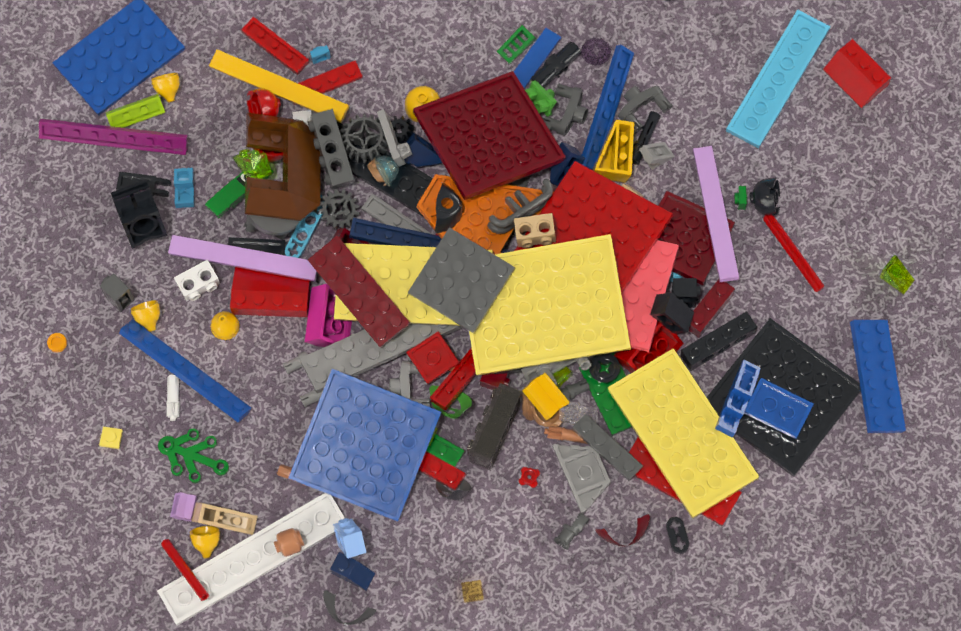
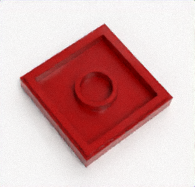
(432, 358)

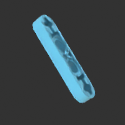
(306, 228)

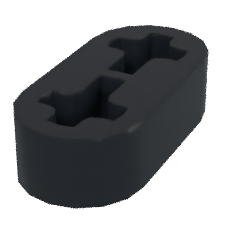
(673, 537)

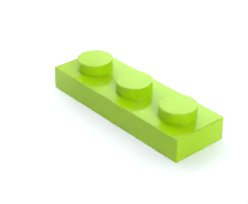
(135, 112)

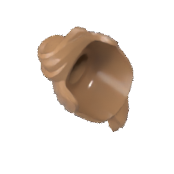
(531, 413)

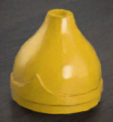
(166, 85)
(147, 314)
(224, 325)
(205, 539)

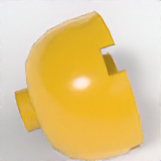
(418, 97)

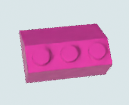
(321, 326)

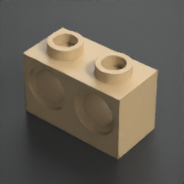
(534, 225)

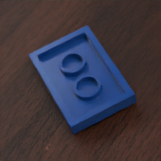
(778, 408)

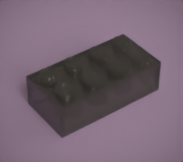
(495, 426)

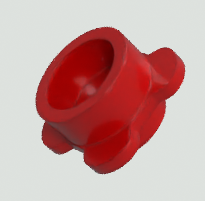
(534, 473)

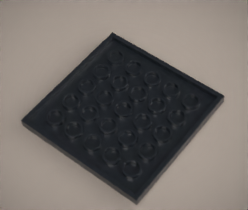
(801, 371)

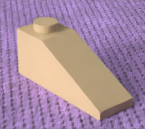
(224, 518)

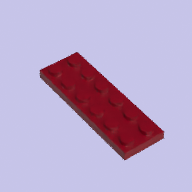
(358, 291)

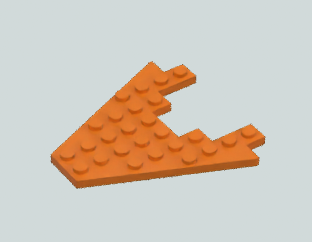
(475, 211)

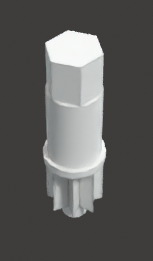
(172, 397)

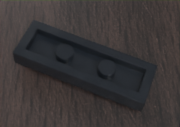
(264, 245)

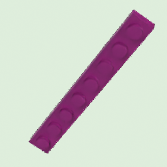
(113, 136)

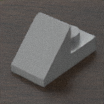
(656, 154)

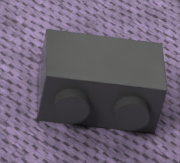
(116, 292)

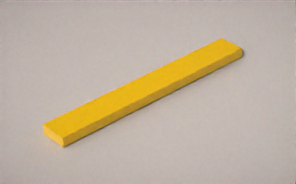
(277, 85)

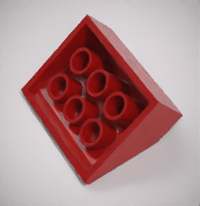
(268, 294)

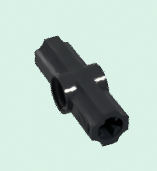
(556, 64)

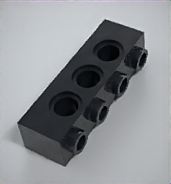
(718, 341)

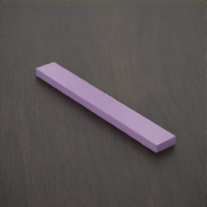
(715, 214)
(242, 258)

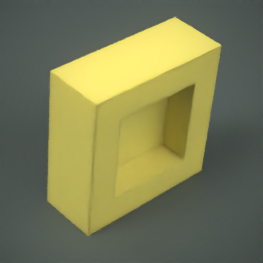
(111, 437)

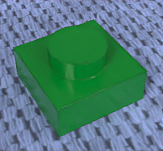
(740, 198)

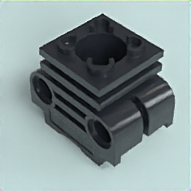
(138, 213)

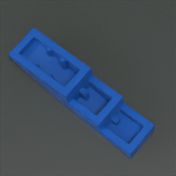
(737, 398)

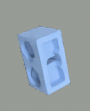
(349, 538)

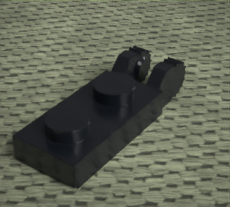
(126, 179)

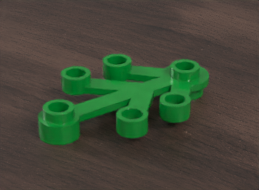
(191, 454)

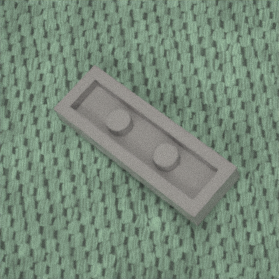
(398, 151)

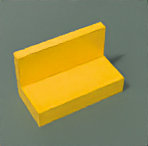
(545, 395)

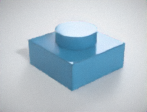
(320, 54)

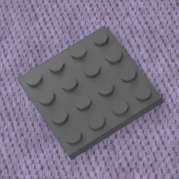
(461, 280)

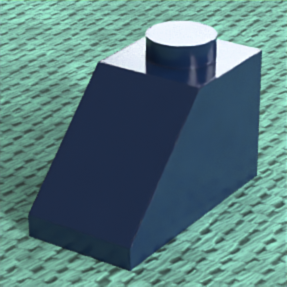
(422, 152)
(560, 170)
(352, 571)

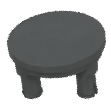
(270, 225)

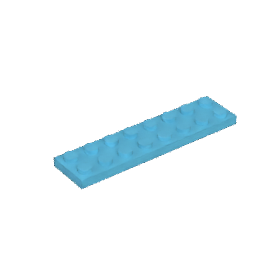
(778, 79)

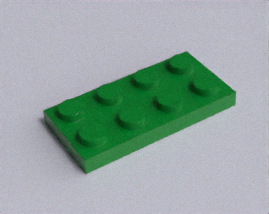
(605, 402)

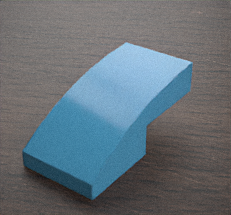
(184, 187)

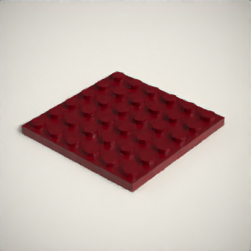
(489, 135)

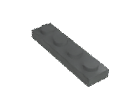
(607, 447)

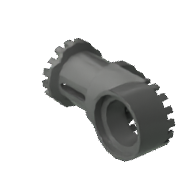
(569, 532)

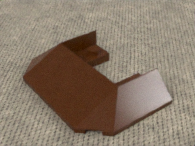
(300, 186)

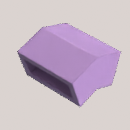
(183, 506)

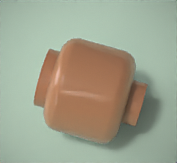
(288, 542)

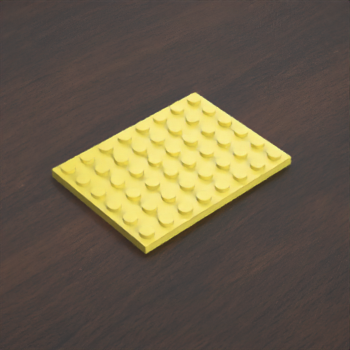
(553, 308)

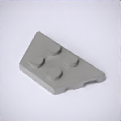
(583, 473)

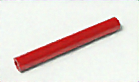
(184, 569)

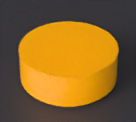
(57, 342)

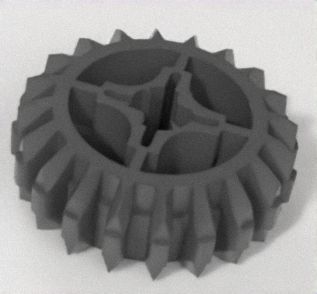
(357, 138)

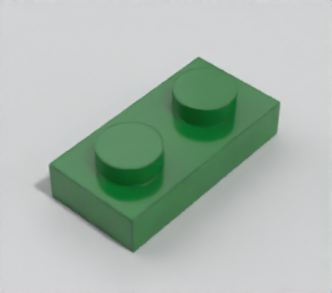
(445, 451)

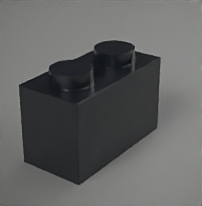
(672, 312)

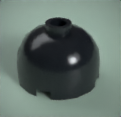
(766, 196)

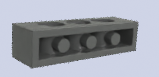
(327, 121)

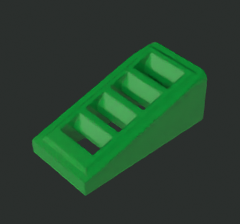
(521, 30)

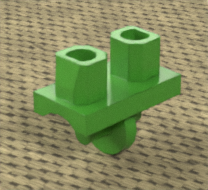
(542, 98)

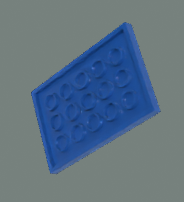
(118, 56)

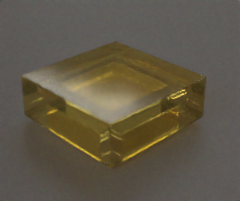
(472, 591)

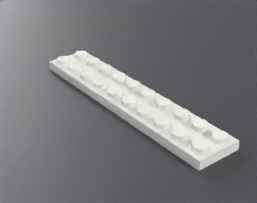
(250, 559)

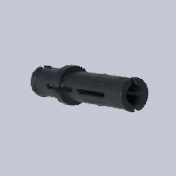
(652, 119)

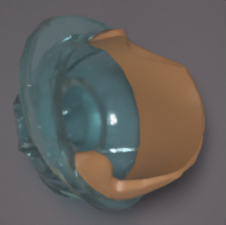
(384, 169)

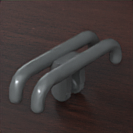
(528, 208)

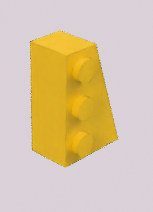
(616, 153)

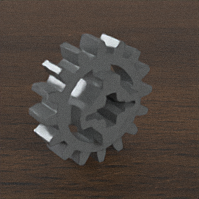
(333, 204)

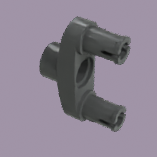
(637, 98)
(573, 112)

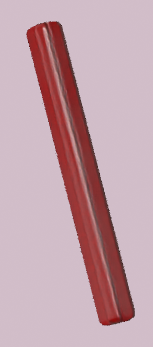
(793, 252)

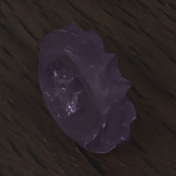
(590, 57)

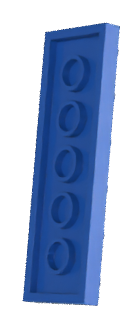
(877, 376)

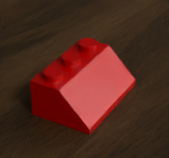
(857, 73)
(662, 342)

